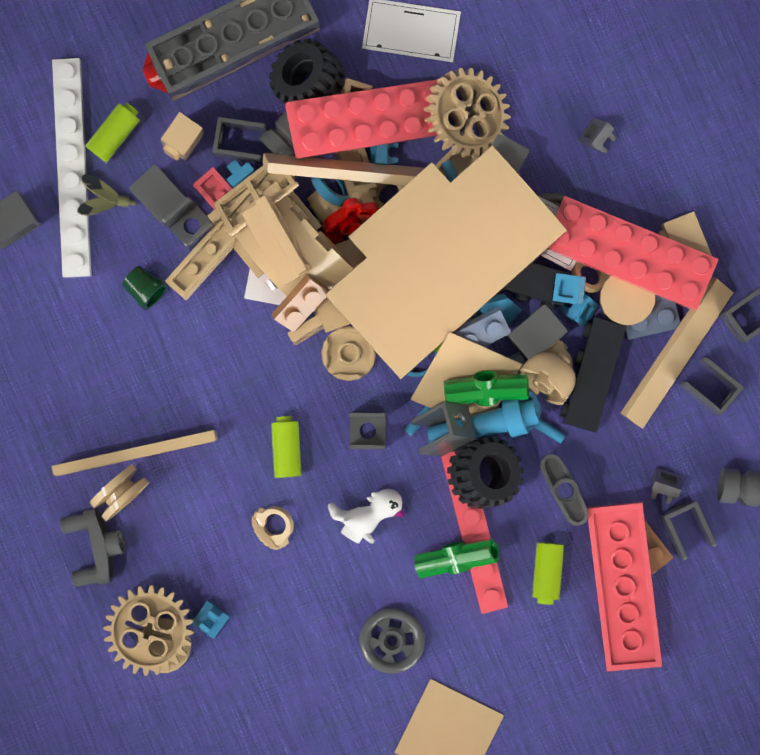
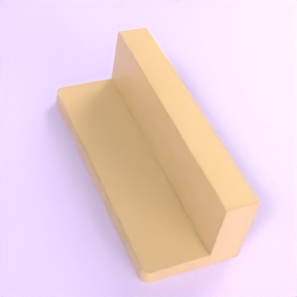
(276, 240)

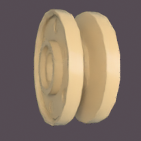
(119, 492)

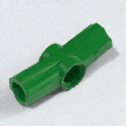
(486, 388)
(456, 558)

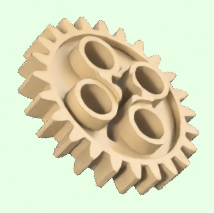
(445, 103)
(141, 654)

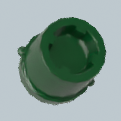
(144, 287)

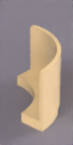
(325, 258)

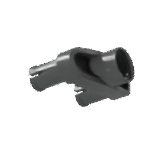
(556, 474)
(103, 544)

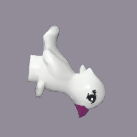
(363, 520)

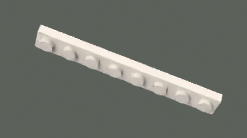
(71, 167)

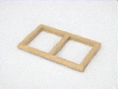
(248, 183)

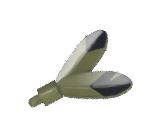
(107, 197)

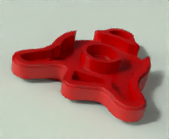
(347, 219)

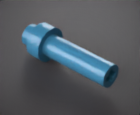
(512, 417)

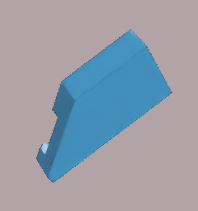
(507, 307)

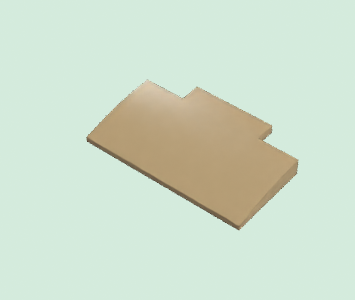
(441, 256)

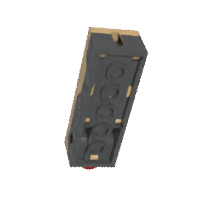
(225, 42)

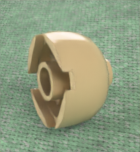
(550, 375)

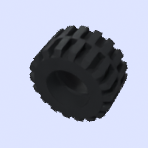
(297, 63)
(503, 467)

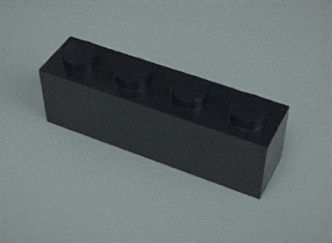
(535, 283)
(593, 374)

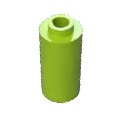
(113, 131)
(286, 447)
(547, 572)

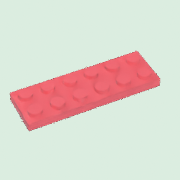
(359, 119)
(633, 254)
(624, 586)

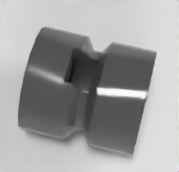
(278, 139)
(738, 486)

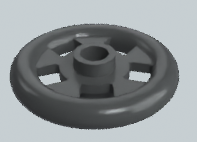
(387, 663)

